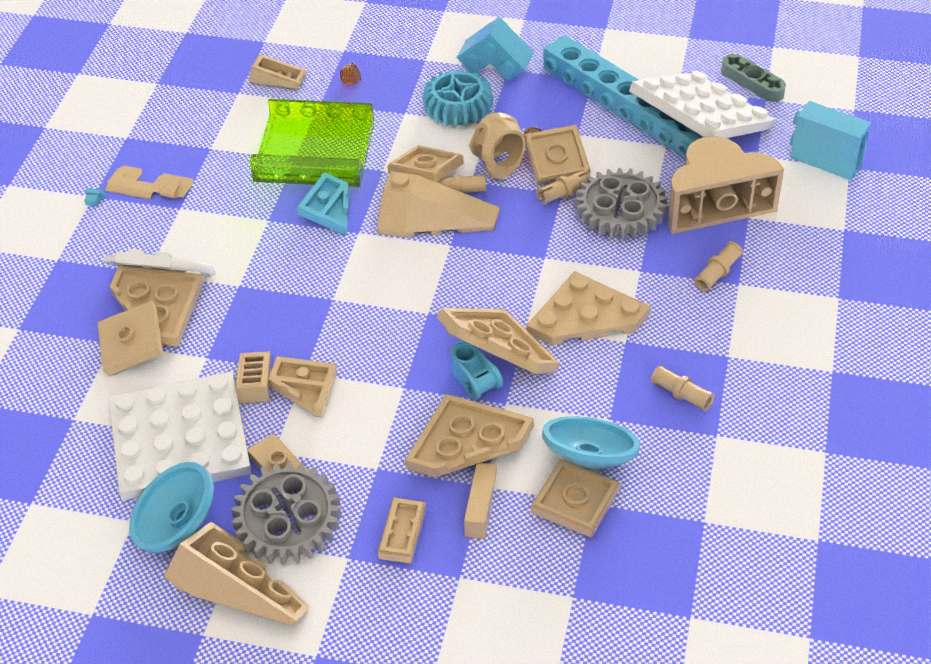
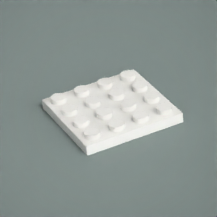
(703, 105)
(176, 425)

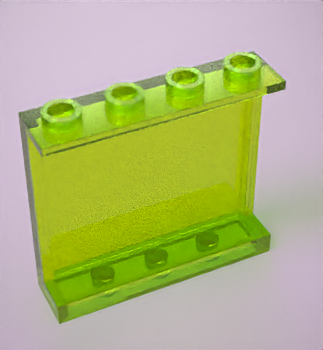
(312, 139)

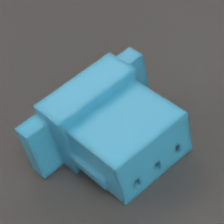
(94, 196)

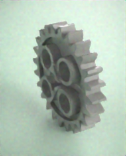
(640, 208)
(257, 525)

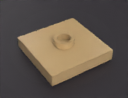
(556, 153)
(427, 162)
(129, 338)
(575, 498)

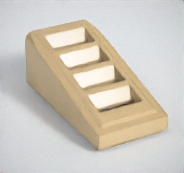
(276, 73)
(253, 392)

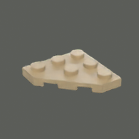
(170, 291)
(586, 311)
(500, 335)
(465, 435)

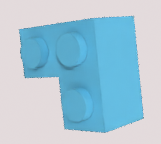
(496, 46)

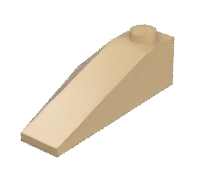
(422, 205)
(217, 570)

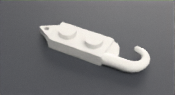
(159, 260)

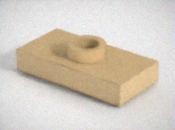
(271, 451)
(402, 530)

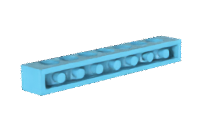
(610, 88)

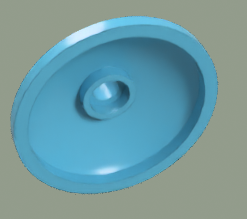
(590, 442)
(171, 507)

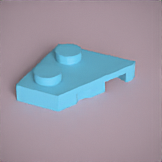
(327, 203)

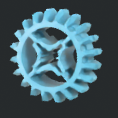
(457, 97)

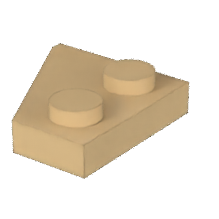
(304, 382)

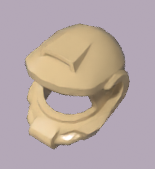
(493, 137)

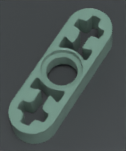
(766, 86)

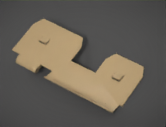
(126, 182)

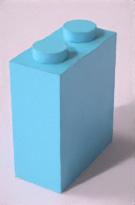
(829, 139)

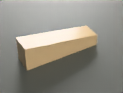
(480, 501)

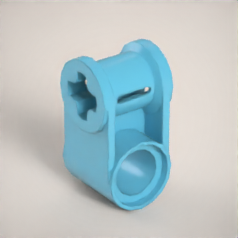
(473, 370)

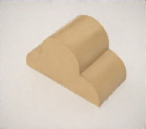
(722, 185)

